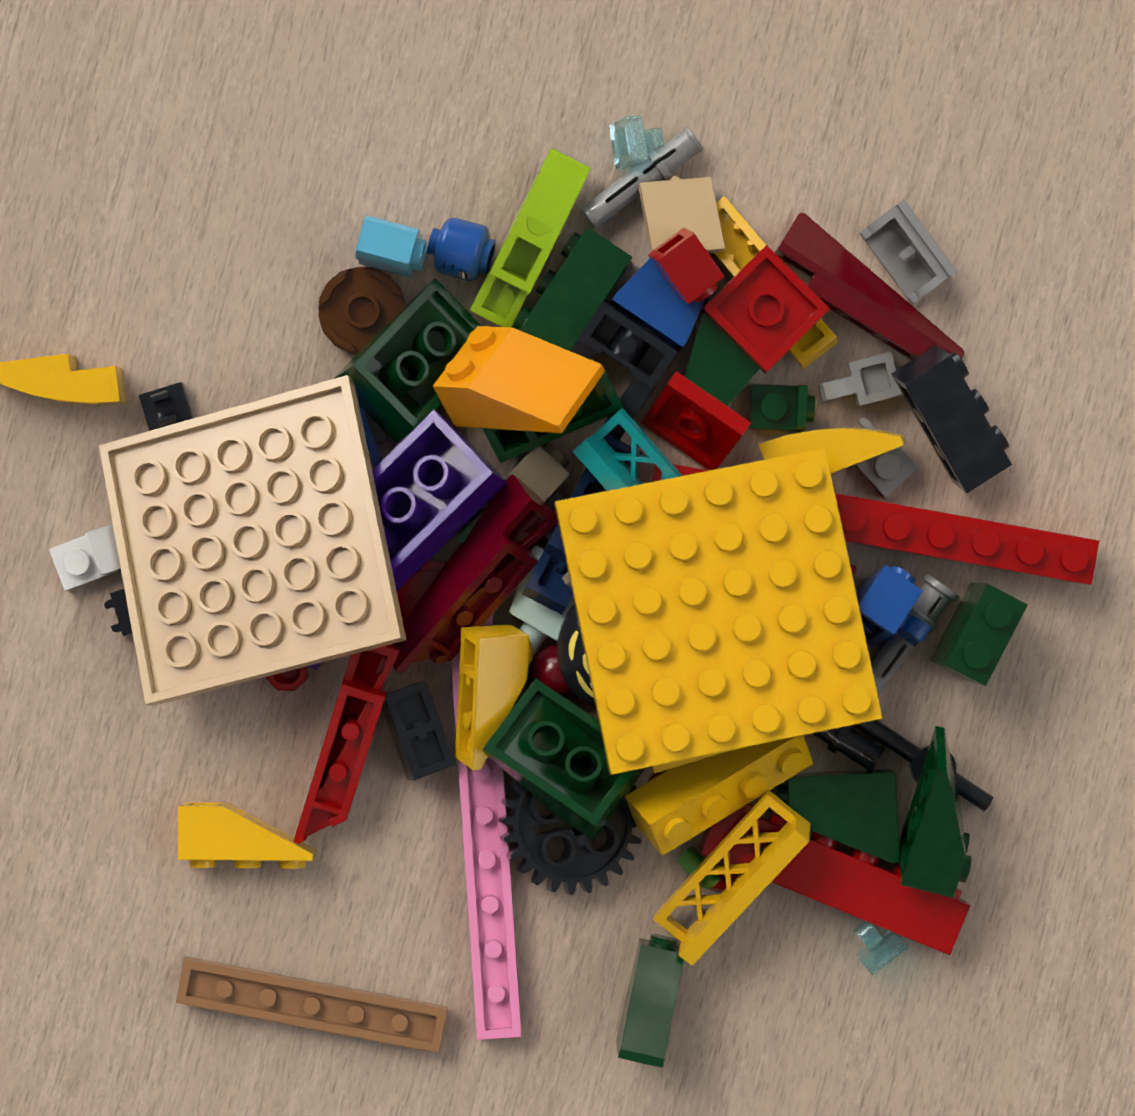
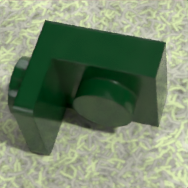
(780, 407)

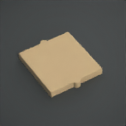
(680, 205)

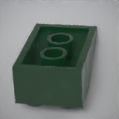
(407, 357)
(560, 758)
(933, 833)

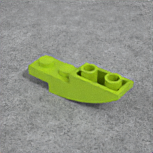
(530, 238)

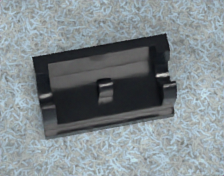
(417, 731)

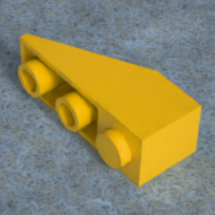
(228, 833)

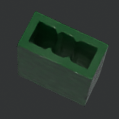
(978, 632)

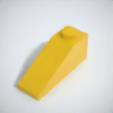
(490, 680)

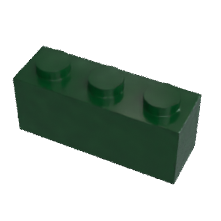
(575, 290)

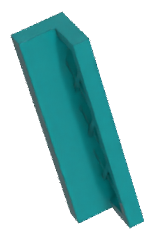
(610, 467)

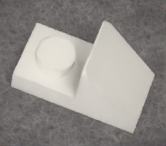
(86, 558)

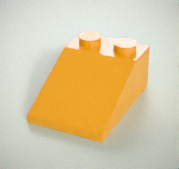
(515, 382)

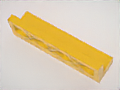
(745, 888)

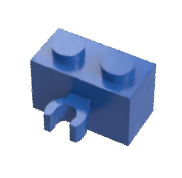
(885, 606)

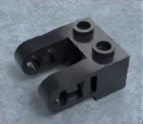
(634, 346)

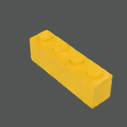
(710, 789)

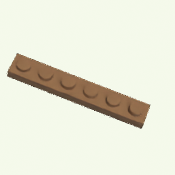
(311, 1004)

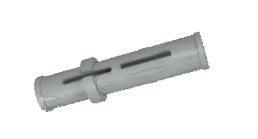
(658, 167)

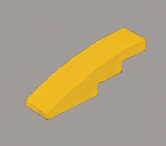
(740, 248)

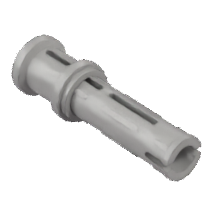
(895, 649)

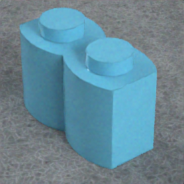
(391, 247)

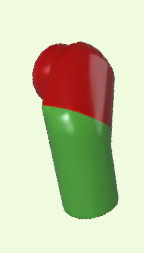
(691, 859)

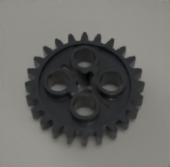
(579, 859)

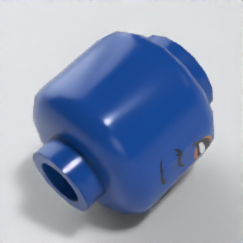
(461, 249)

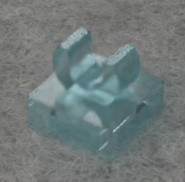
(632, 142)
(880, 948)

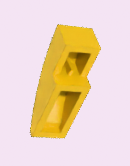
(60, 380)
(843, 445)

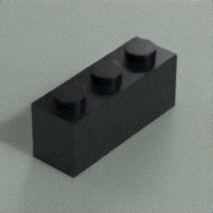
(953, 417)

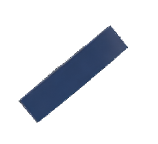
(546, 581)

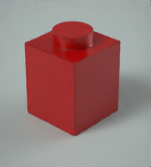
(687, 266)

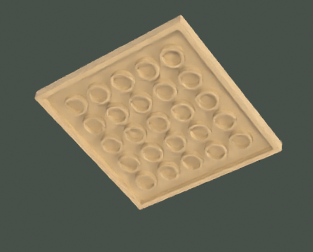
(251, 542)

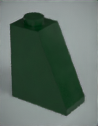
(717, 362)
(849, 808)
(650, 1001)

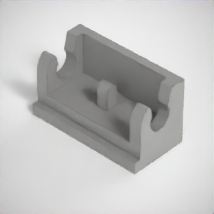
(908, 252)

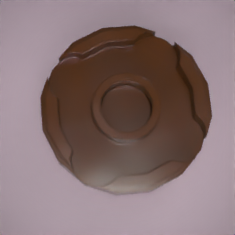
(363, 286)

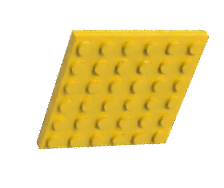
(717, 610)

